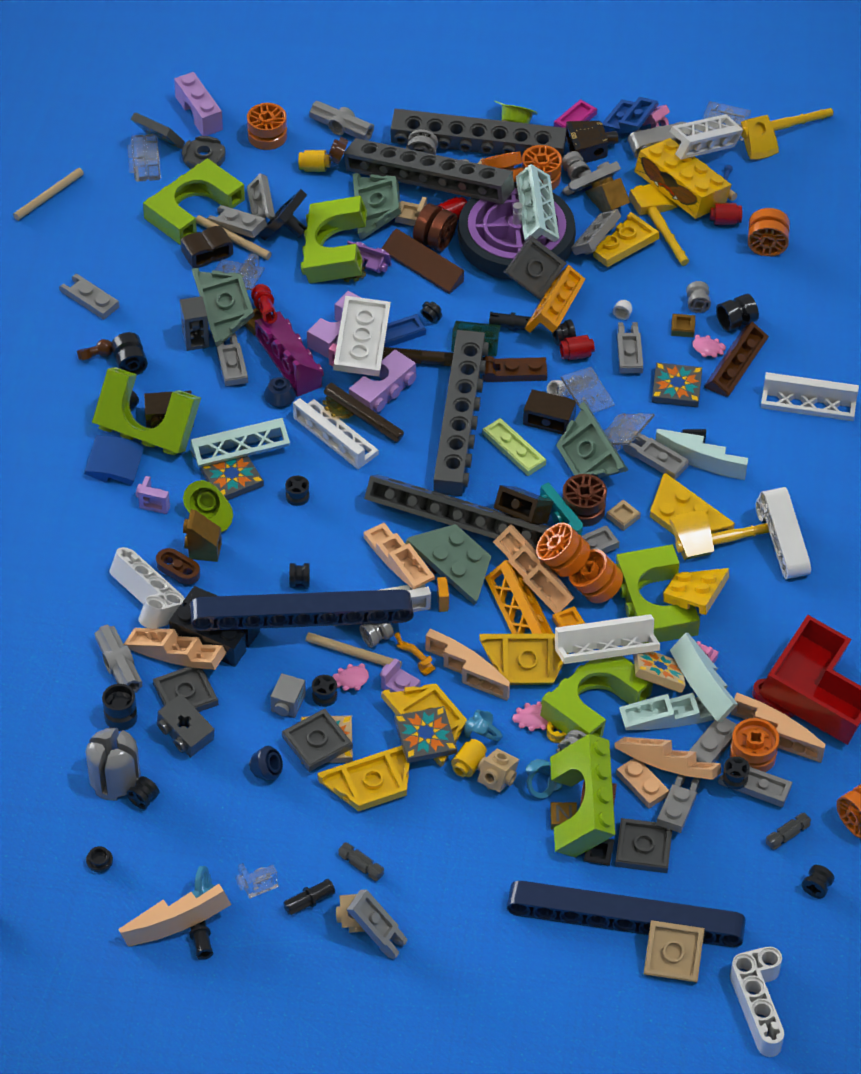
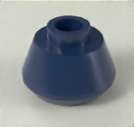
(280, 392)
(266, 763)

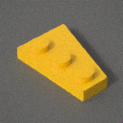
(626, 240)

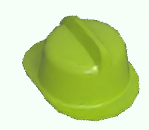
(516, 113)
(209, 502)

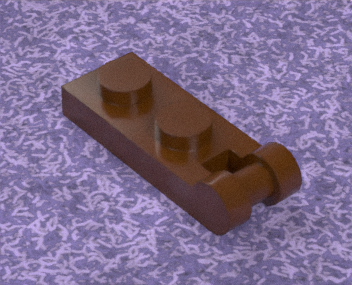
(515, 369)

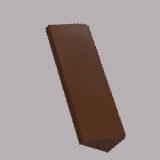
(424, 261)
(736, 360)

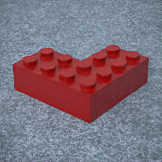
(809, 686)

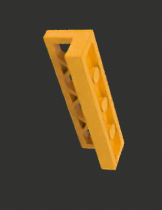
(557, 300)
(522, 600)

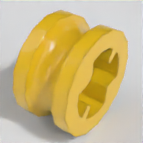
(556, 736)

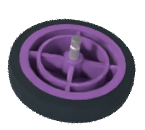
(494, 234)

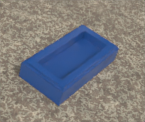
(404, 330)

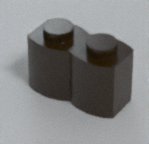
(206, 246)

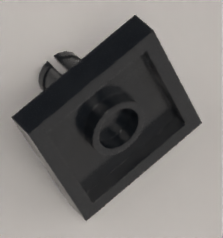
(285, 217)

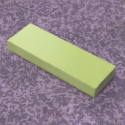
(514, 447)

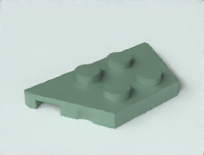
(380, 198)
(224, 301)
(588, 447)
(454, 557)

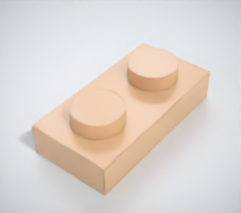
(642, 782)

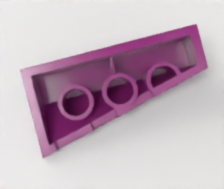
(289, 354)

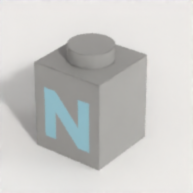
(288, 695)

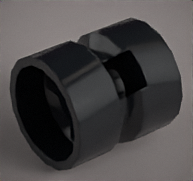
(737, 312)
(129, 353)
(119, 706)

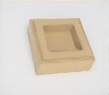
(623, 515)

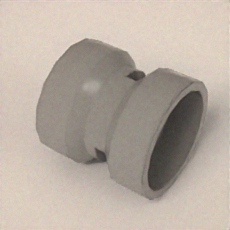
(574, 164)
(698, 297)
(375, 632)

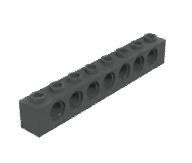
(476, 134)
(430, 170)
(459, 413)
(448, 509)

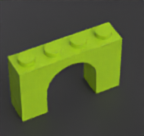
(202, 180)
(322, 222)
(115, 414)
(652, 566)
(613, 674)
(594, 821)

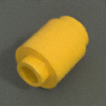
(314, 161)
(468, 758)

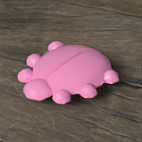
(708, 346)
(351, 677)
(530, 717)

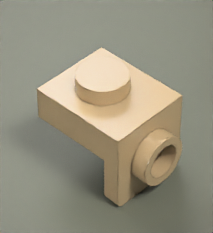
(410, 212)

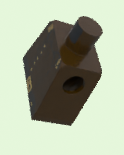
(589, 139)

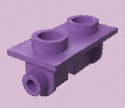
(376, 259)

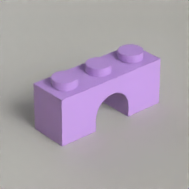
(194, 96)
(325, 333)
(396, 374)

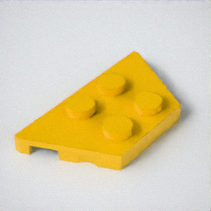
(676, 499)
(696, 588)
(523, 657)
(424, 698)
(369, 779)

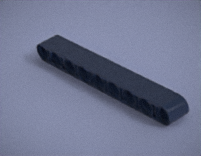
(301, 610)
(621, 912)

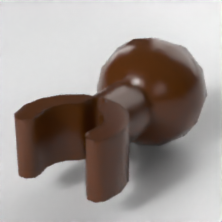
(102, 348)

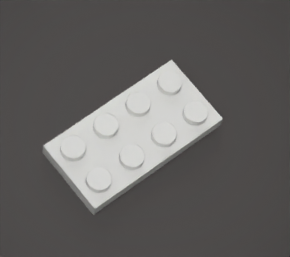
(362, 336)

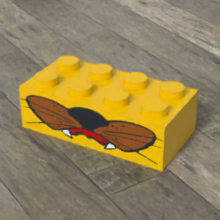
(683, 181)

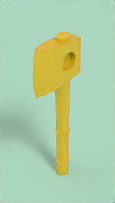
(760, 134)
(651, 201)
(695, 536)

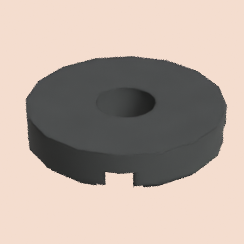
(207, 144)

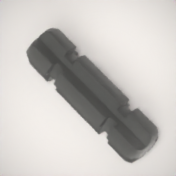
(788, 831)
(361, 861)

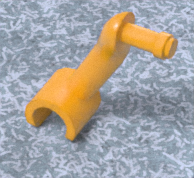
(425, 664)

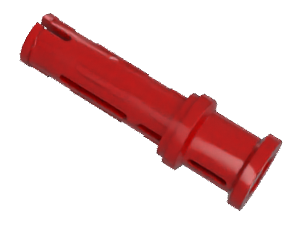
(265, 303)

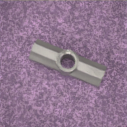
(341, 121)
(117, 657)

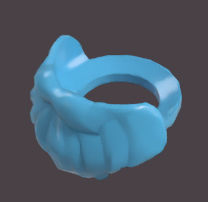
(481, 724)
(541, 766)
(202, 881)

